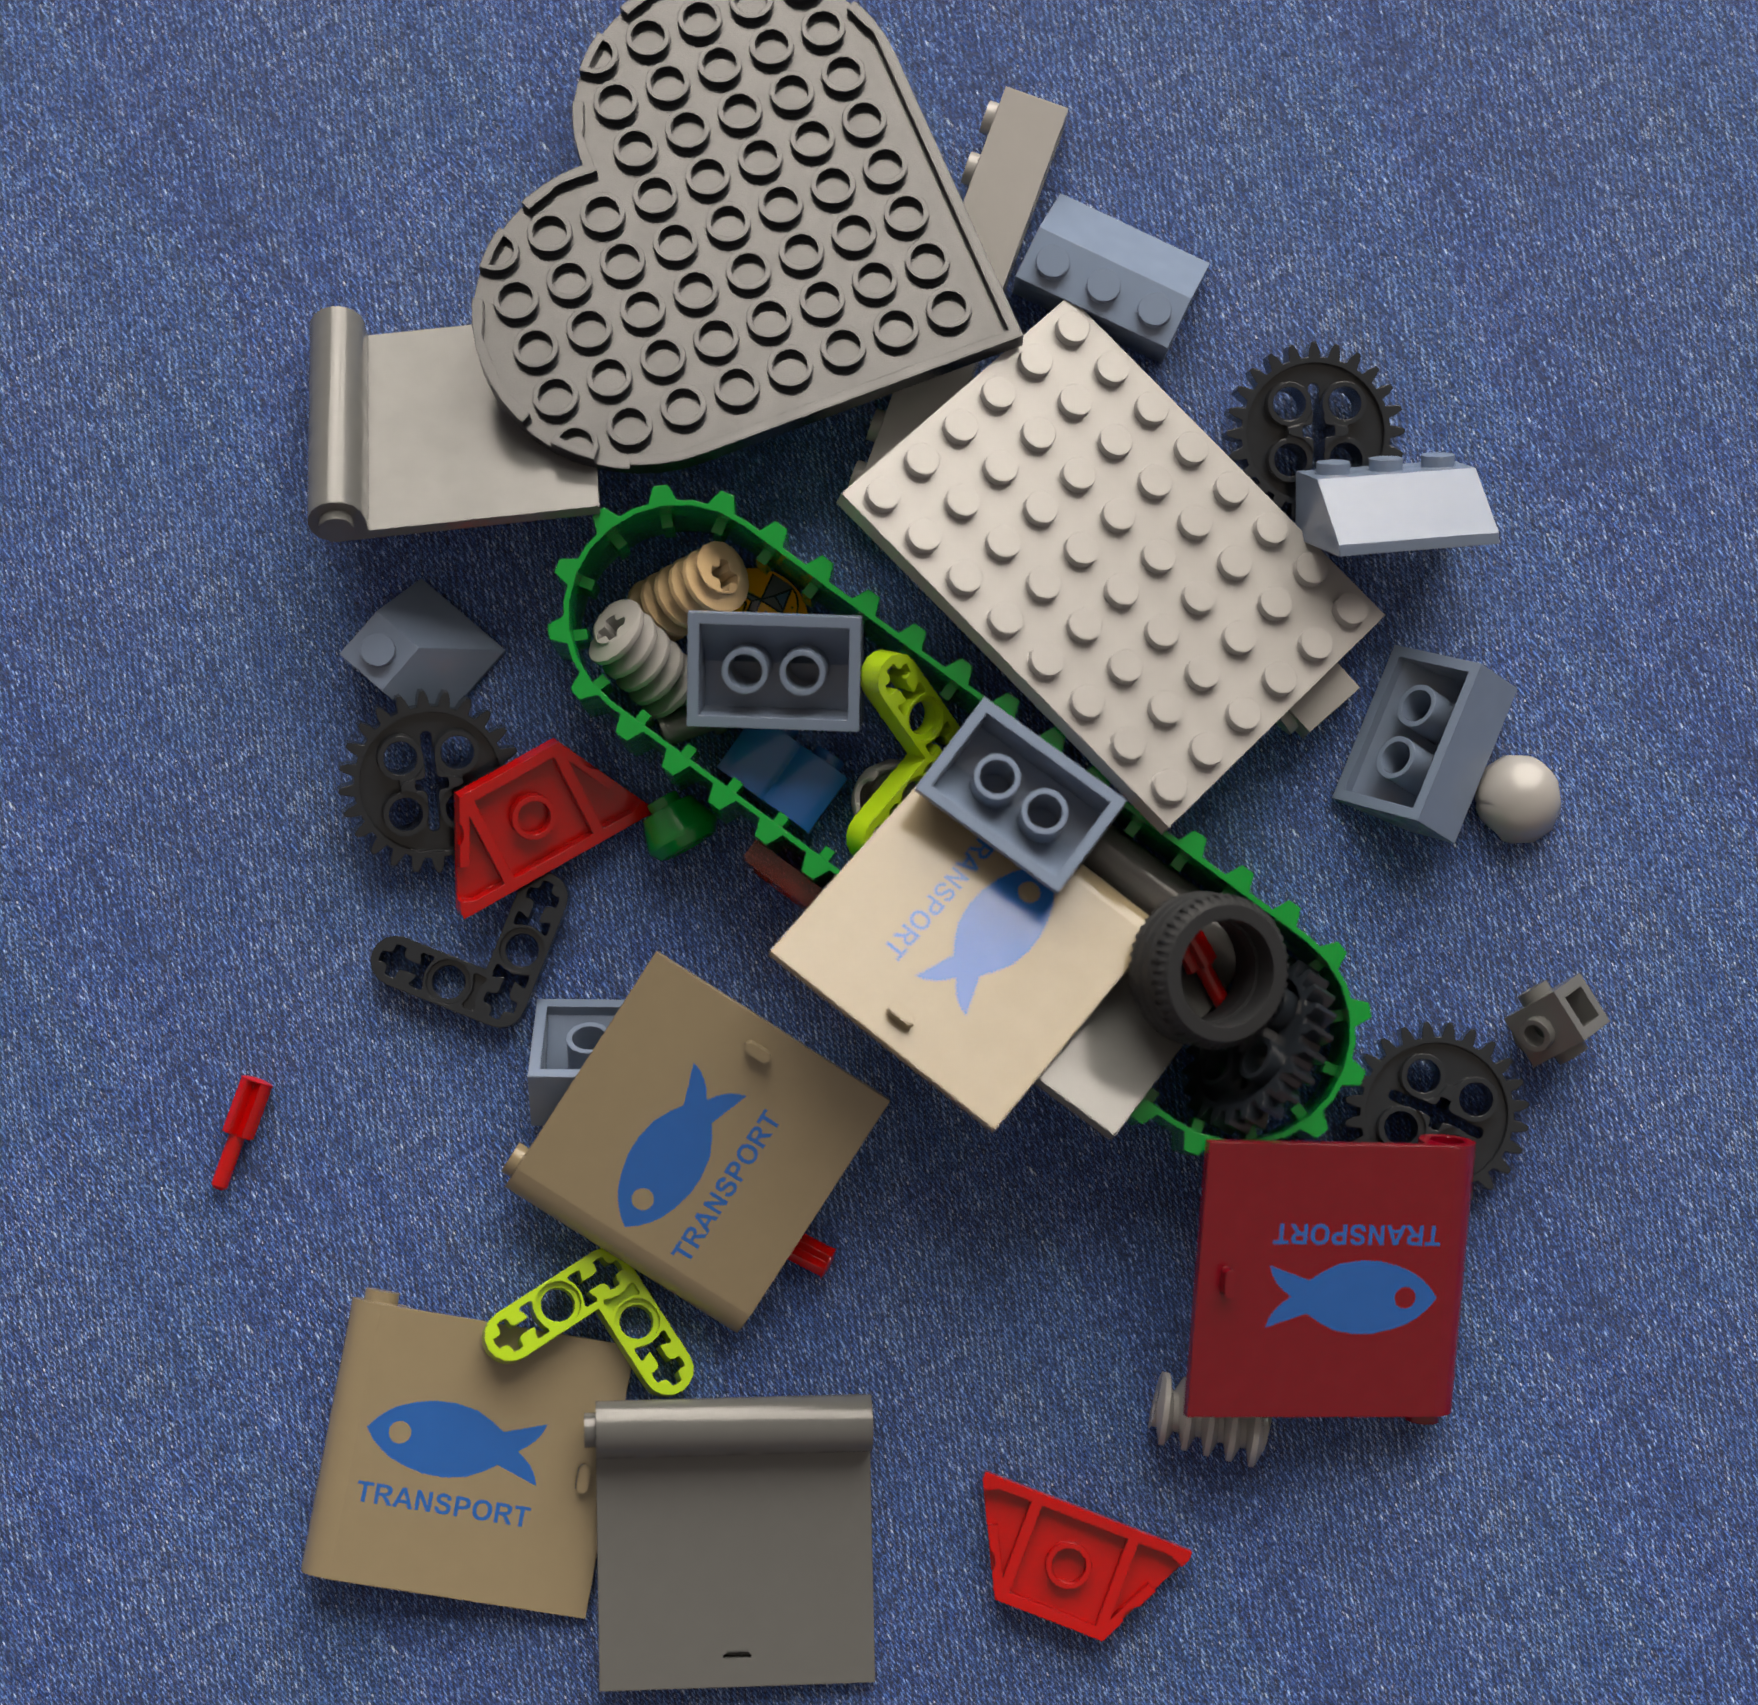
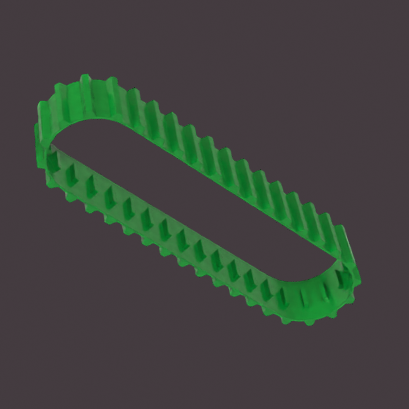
(817, 580)

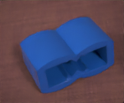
(784, 774)

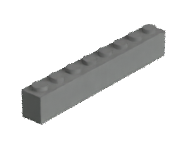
(1000, 203)

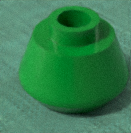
(677, 825)

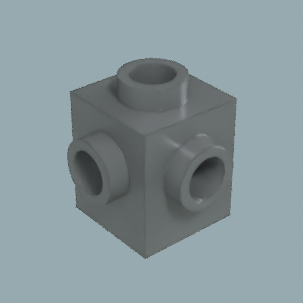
(1556, 1020)

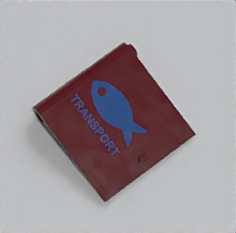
(1329, 1278)

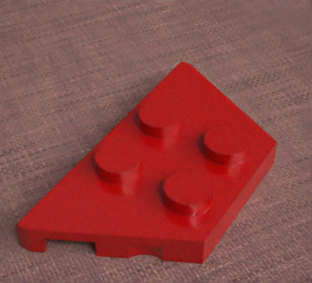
(532, 820)
(1070, 1559)

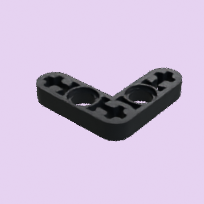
(481, 981)

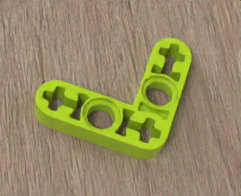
(895, 711)
(609, 1307)

